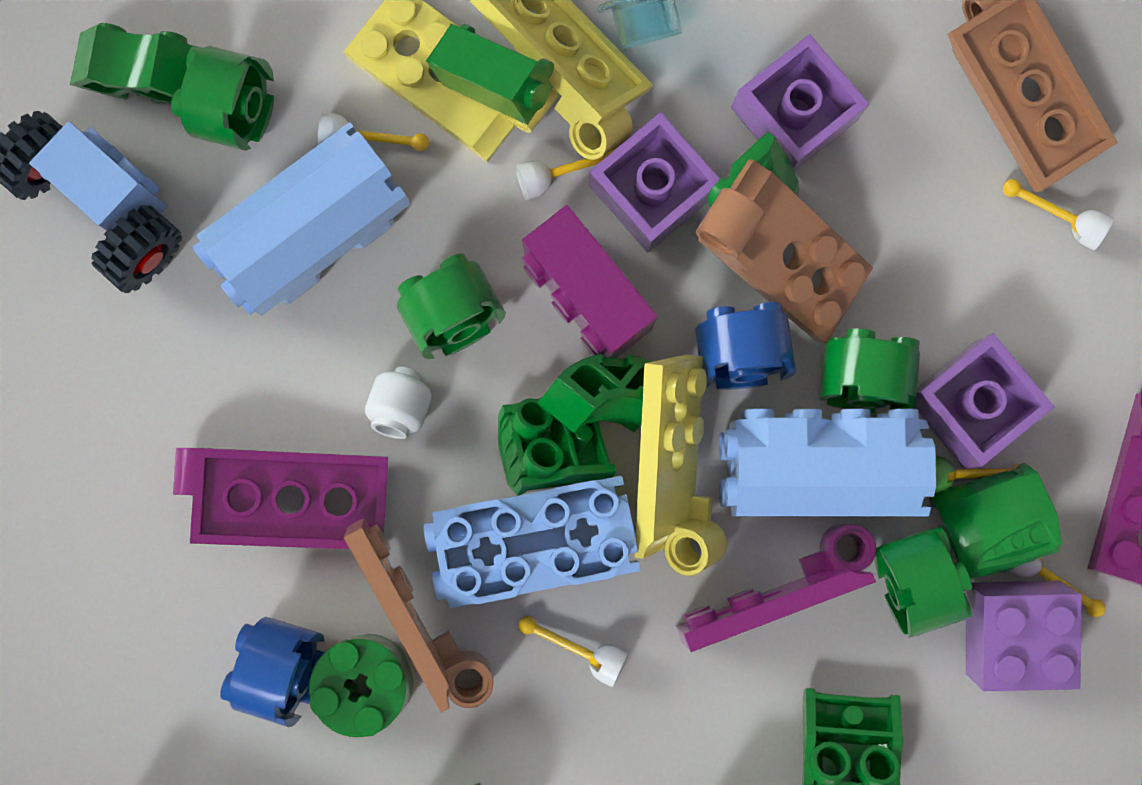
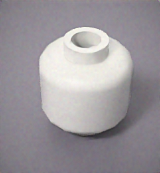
(398, 403)

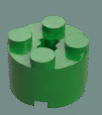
(224, 97)
(449, 306)
(869, 371)
(923, 582)
(336, 696)

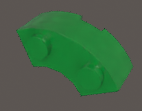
(124, 62)
(598, 391)

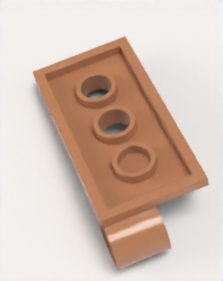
(1015, 42)
(749, 234)
(436, 659)

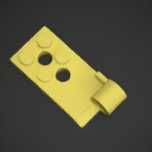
(587, 72)
(410, 76)
(670, 438)

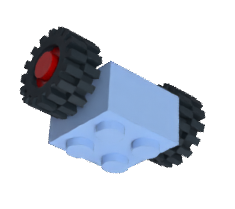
(100, 185)

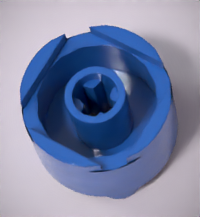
(745, 346)
(272, 670)

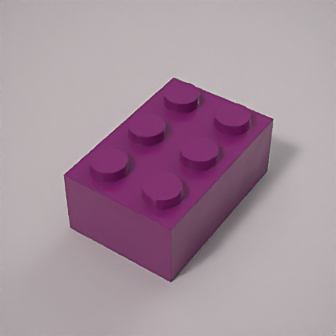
(586, 285)

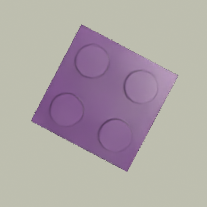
(800, 102)
(653, 182)
(981, 402)
(1024, 636)

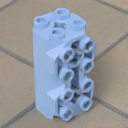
(302, 222)
(827, 465)
(532, 542)

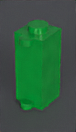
(491, 73)

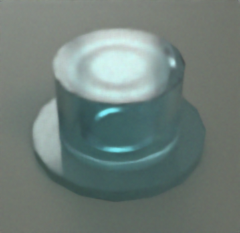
(643, 20)

